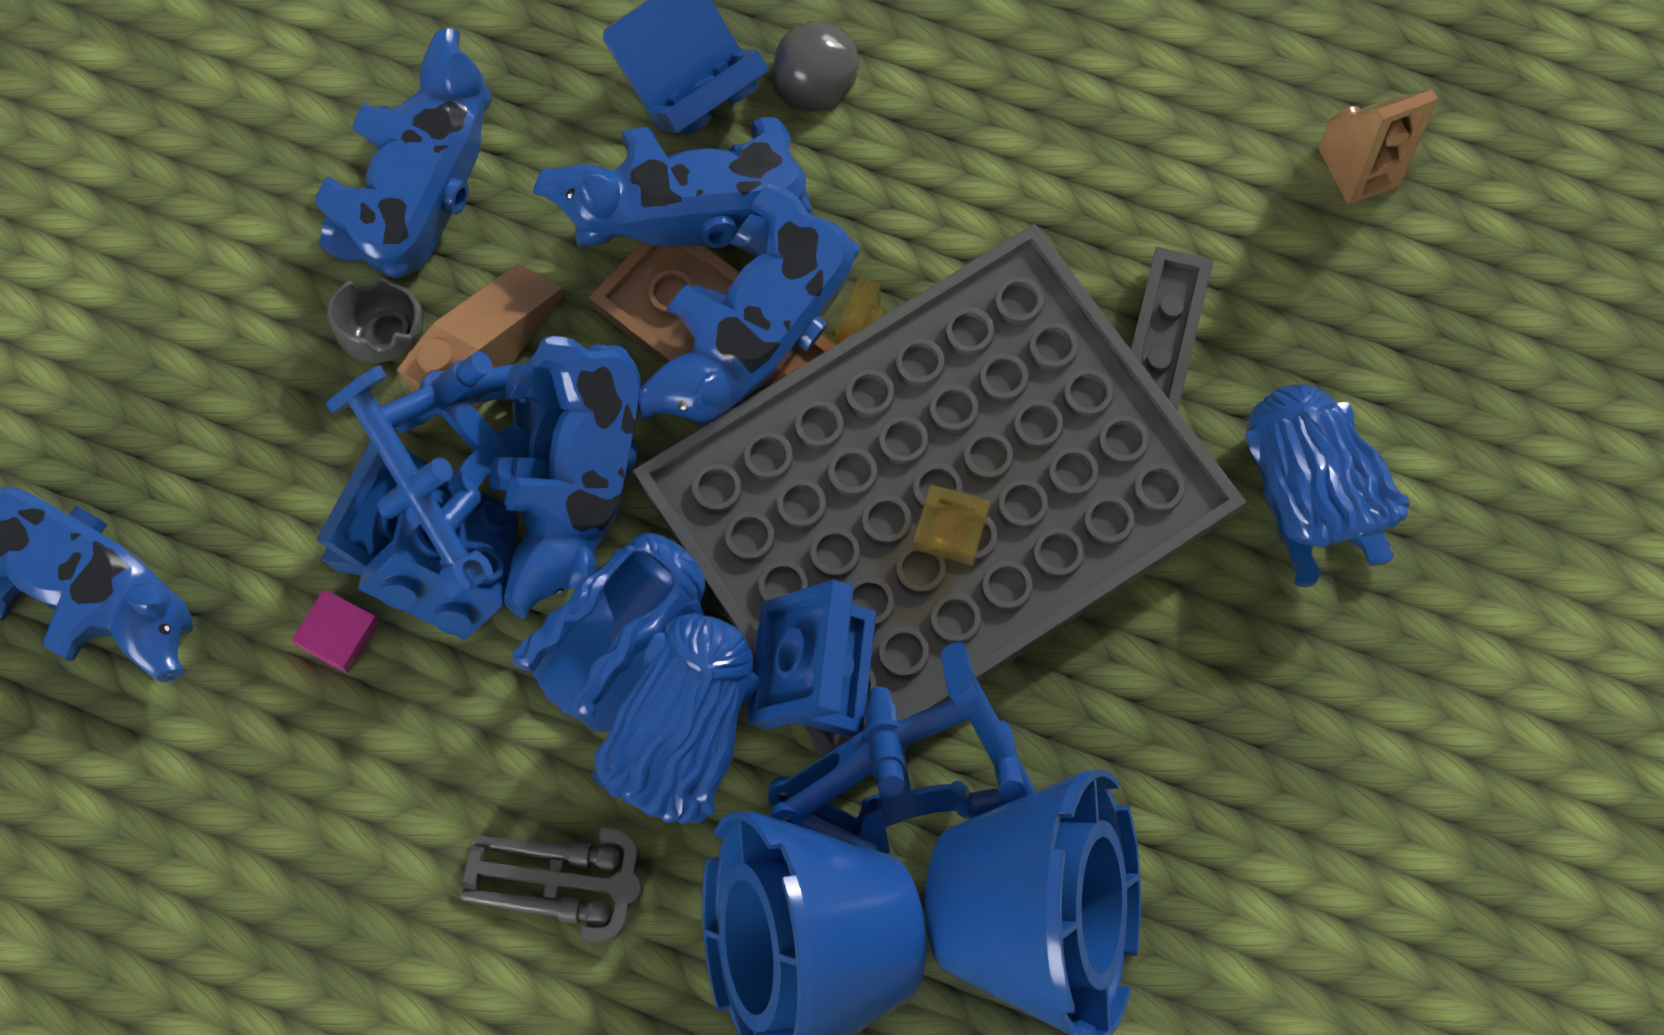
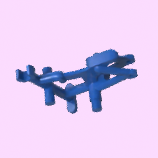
(451, 396)
(882, 751)

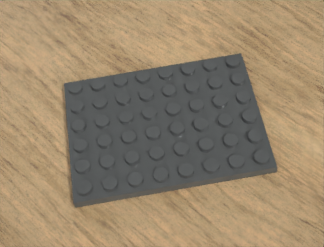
(976, 386)

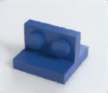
(355, 526)
(813, 660)

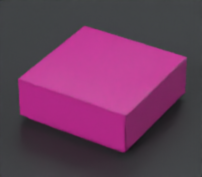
(335, 631)

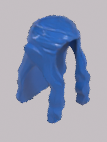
(1321, 478)
(598, 640)
(679, 720)

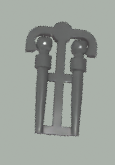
(623, 887)

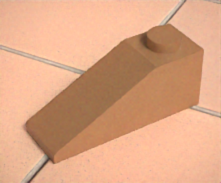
(1375, 144)
(492, 321)

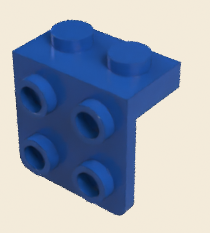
(682, 61)
(409, 567)

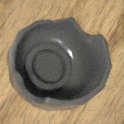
(815, 65)
(375, 321)

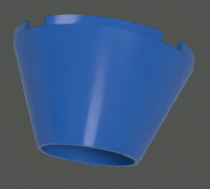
(1042, 903)
(807, 929)

